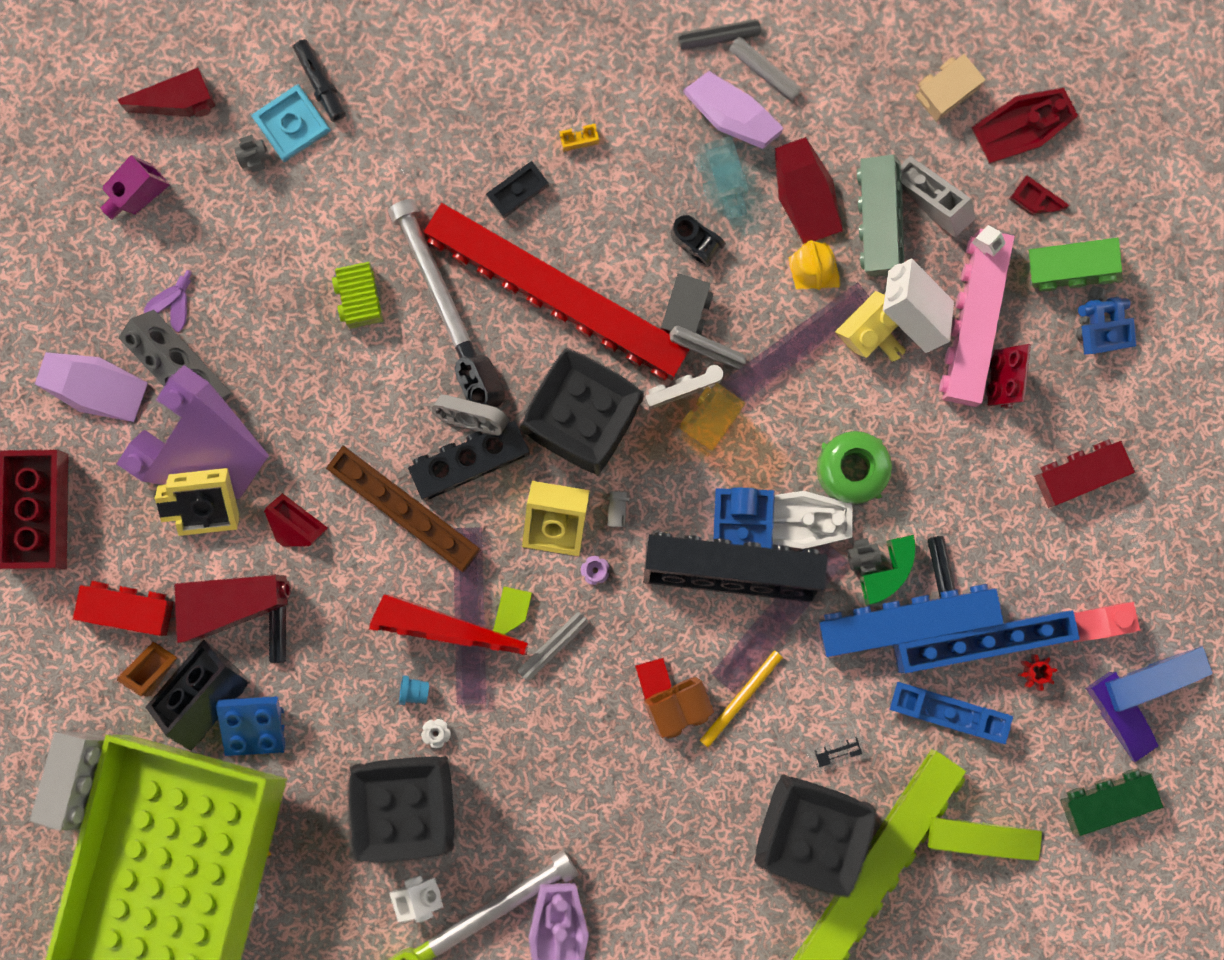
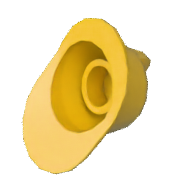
(814, 267)

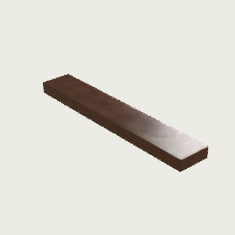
(403, 509)

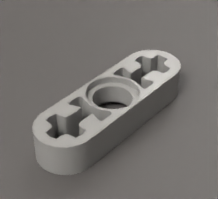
(470, 414)

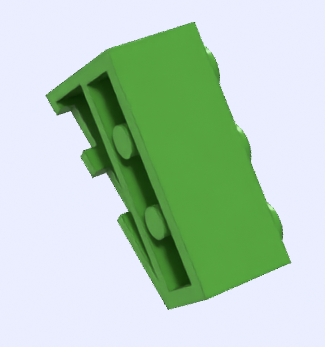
(1076, 264)

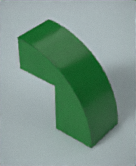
(883, 584)

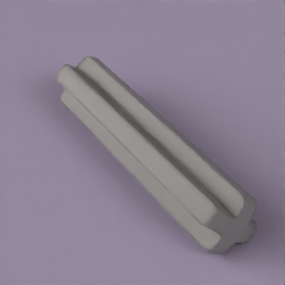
(765, 69)
(707, 347)
(553, 646)

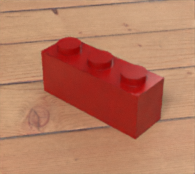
(123, 608)

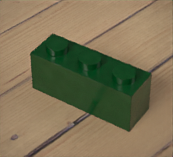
(1111, 802)

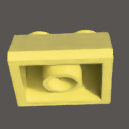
(555, 518)

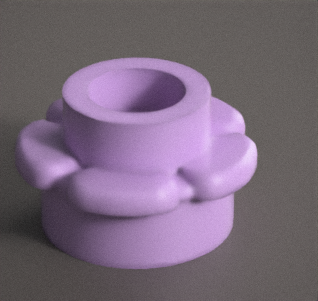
(594, 562)

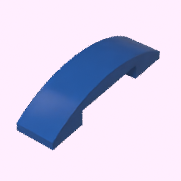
(951, 713)

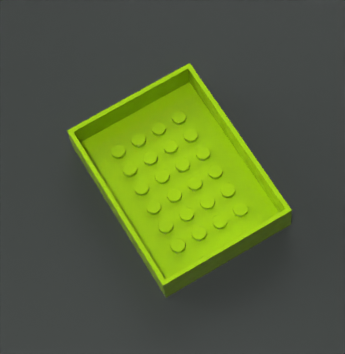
(166, 856)

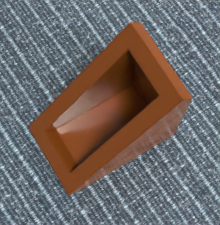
(147, 670)

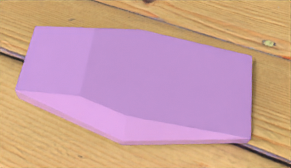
(733, 110)
(92, 385)
(558, 924)

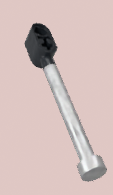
(473, 372)

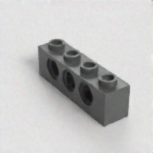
(164, 351)

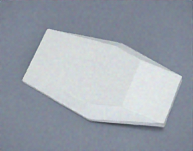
(810, 520)

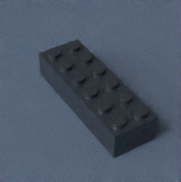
(735, 567)

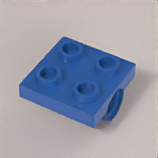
(744, 515)
(251, 726)

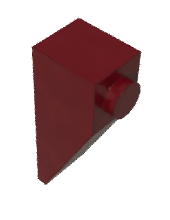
(177, 96)

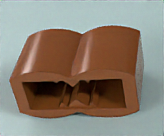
(679, 707)

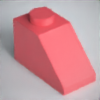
(1107, 621)

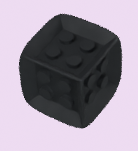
(581, 411)
(401, 809)
(815, 836)

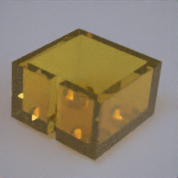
(712, 419)

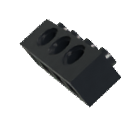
(431, 486)

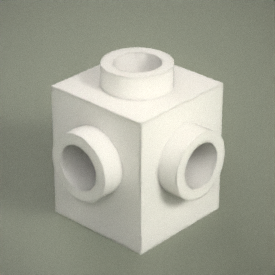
(416, 899)

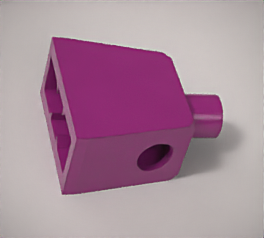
(132, 187)

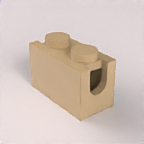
(949, 87)

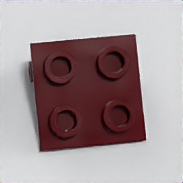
(1008, 376)

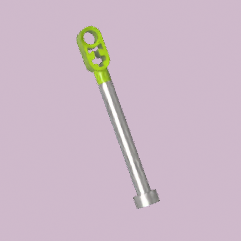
(560, 869)

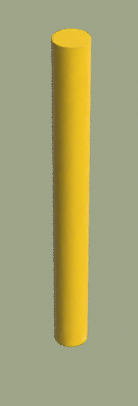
(741, 698)

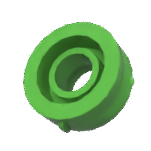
(871, 451)

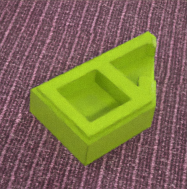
(512, 609)

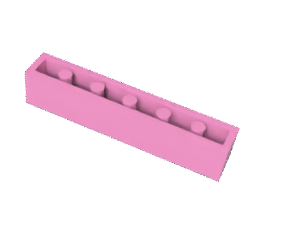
(976, 324)

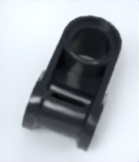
(698, 240)

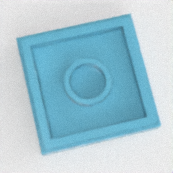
(291, 123)

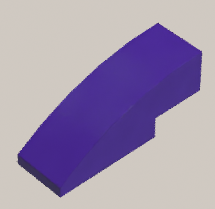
(1127, 725)

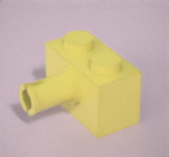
(871, 328)

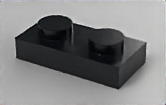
(517, 189)

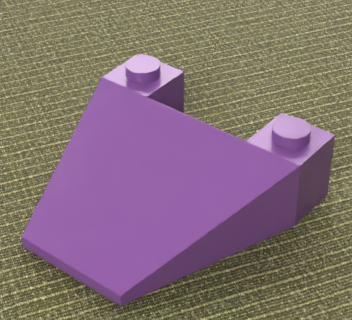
(203, 440)

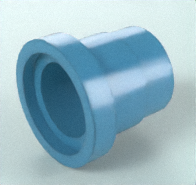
(413, 691)

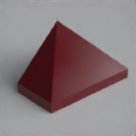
(292, 524)

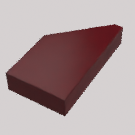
(1036, 198)

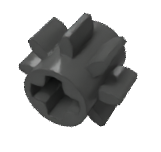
(252, 153)
(864, 557)

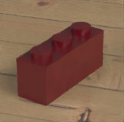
(1084, 472)

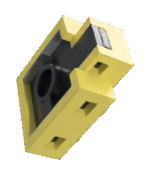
(198, 502)

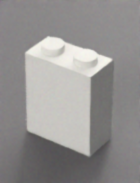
(918, 305)

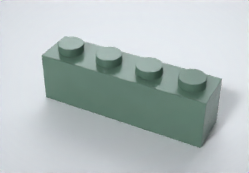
(881, 213)

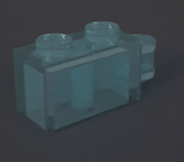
(723, 175)

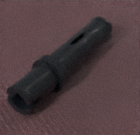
(323, 89)

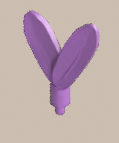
(176, 298)

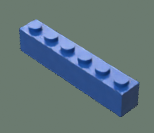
(911, 621)
(986, 642)

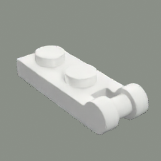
(684, 387)

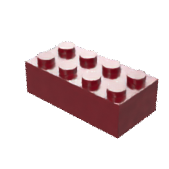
(33, 509)

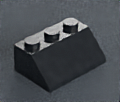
(189, 699)

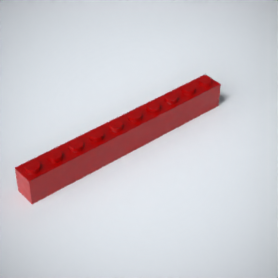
(555, 291)

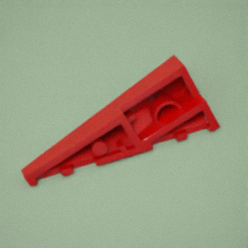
(416, 620)

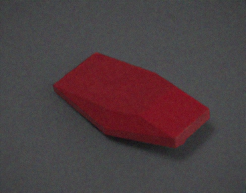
(1024, 124)
(806, 191)

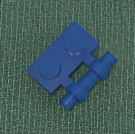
(1107, 335)

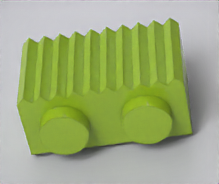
(358, 295)

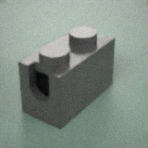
(686, 304)

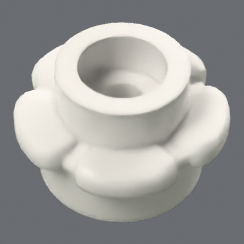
(435, 741)

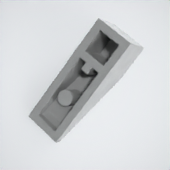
(937, 197)

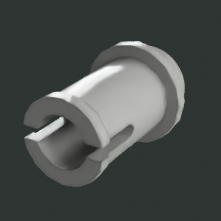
(617, 508)

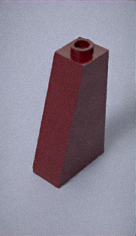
(220, 604)

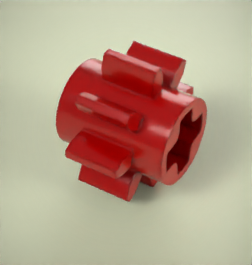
(1029, 673)

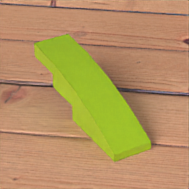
(984, 839)

